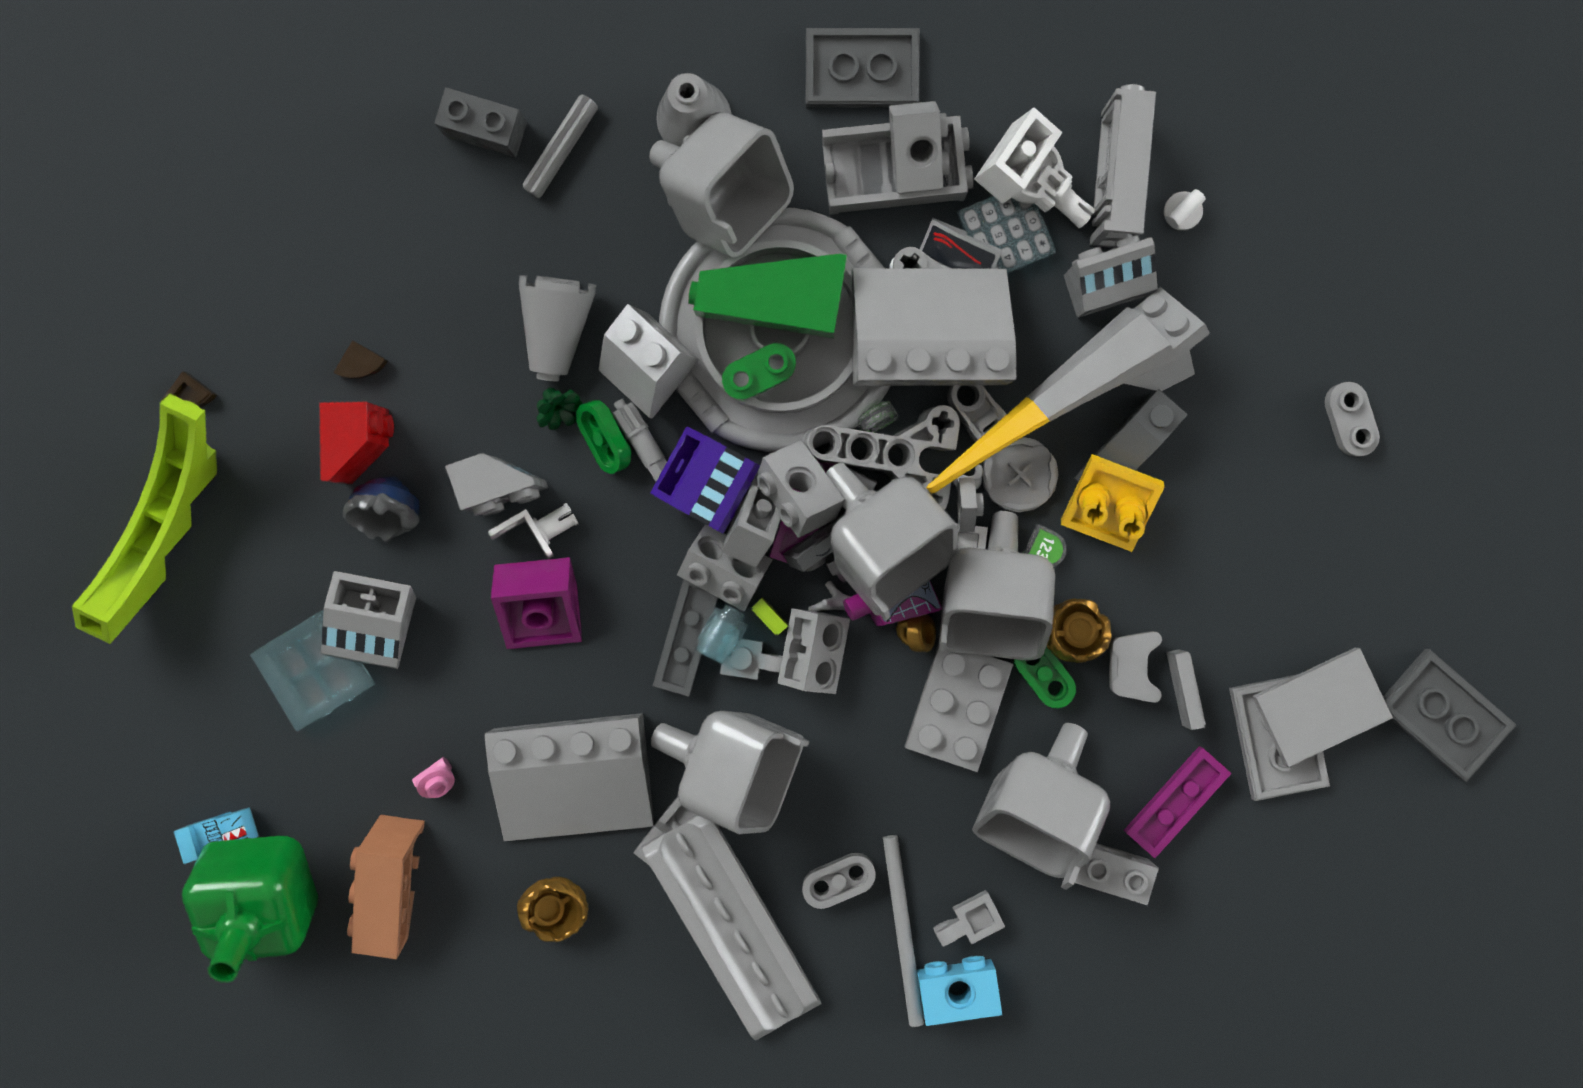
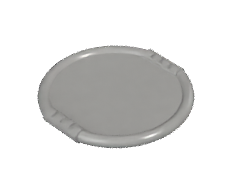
(823, 377)

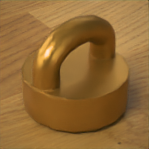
(919, 634)

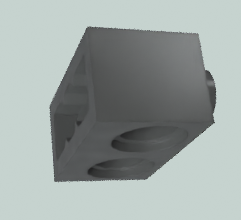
(480, 122)

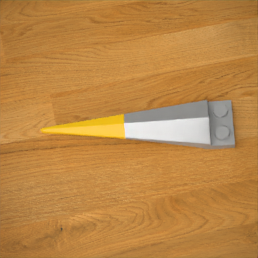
(1124, 349)

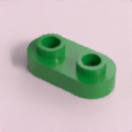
(760, 374)
(603, 436)
(1044, 672)

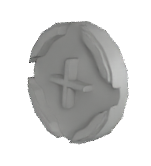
(1020, 476)

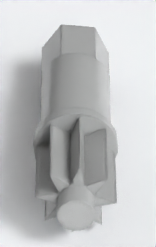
(640, 437)

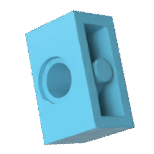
(976, 1002)

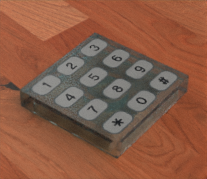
(1010, 227)

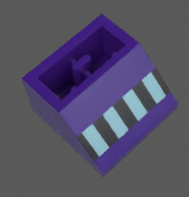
(705, 479)

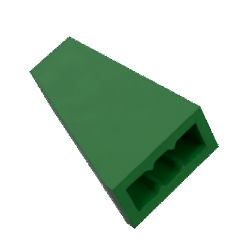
(776, 295)

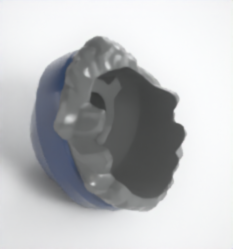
(382, 508)

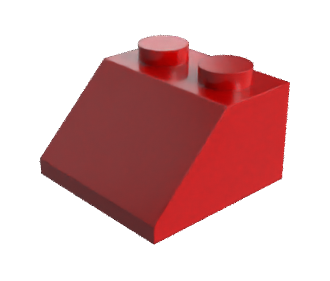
(351, 439)

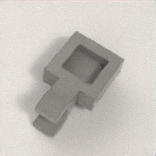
(968, 501)
(749, 659)
(975, 919)

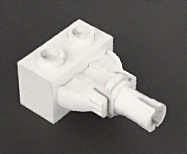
(1032, 170)

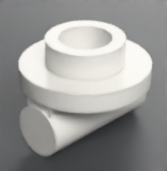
(1184, 209)

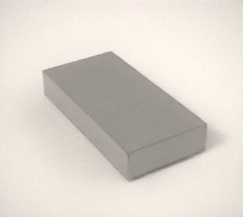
(1186, 689)

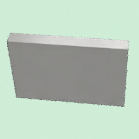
(1322, 707)
(1263, 765)

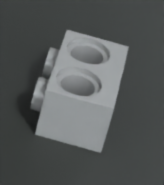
(720, 573)
(813, 651)

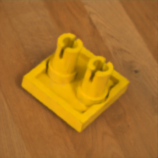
(1112, 503)

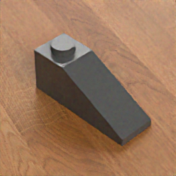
(1141, 432)

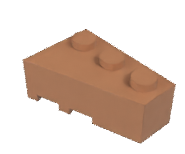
(383, 887)

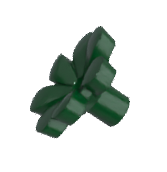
(557, 408)

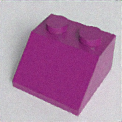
(536, 603)

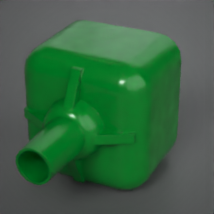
(249, 901)

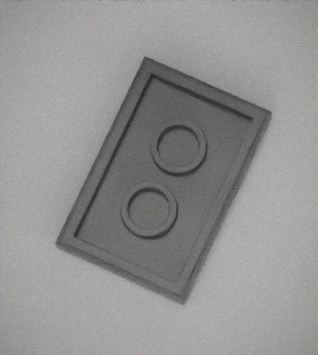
(861, 67)
(1447, 715)

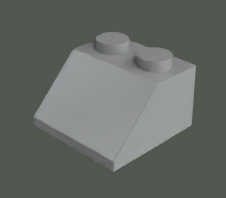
(644, 359)

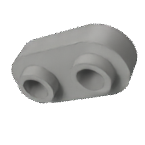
(1347, 420)
(840, 882)

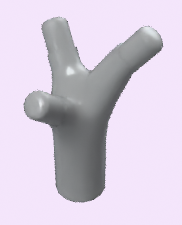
(833, 603)

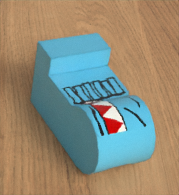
(218, 828)

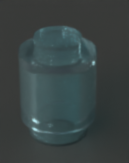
(722, 633)

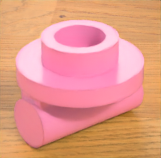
(435, 780)

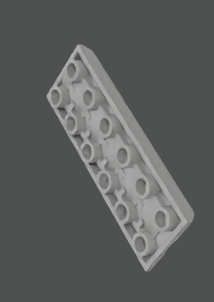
(731, 925)

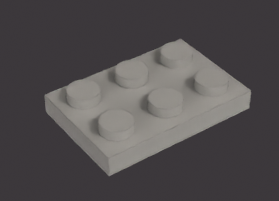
(958, 707)

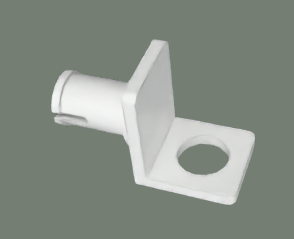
(542, 529)

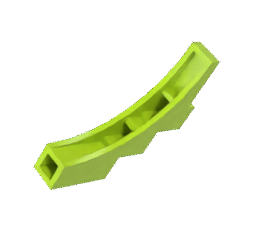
(161, 518)

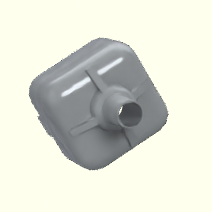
(725, 182)
(889, 538)
(998, 598)
(734, 768)
(1045, 809)

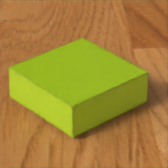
(769, 616)

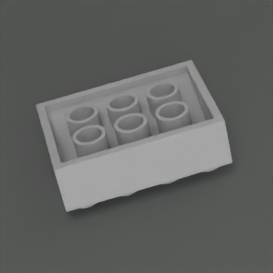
(932, 327)
(570, 777)

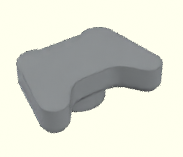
(1130, 666)

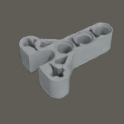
(910, 440)

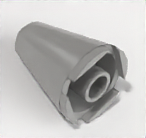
(687, 105)
(553, 322)

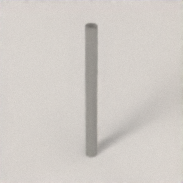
(903, 930)

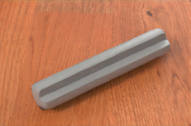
(560, 146)

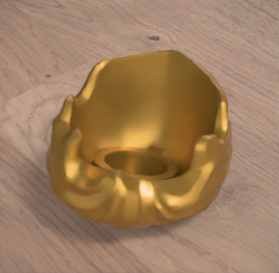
(1079, 631)
(553, 909)

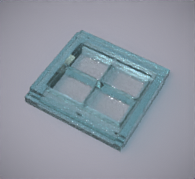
(304, 679)

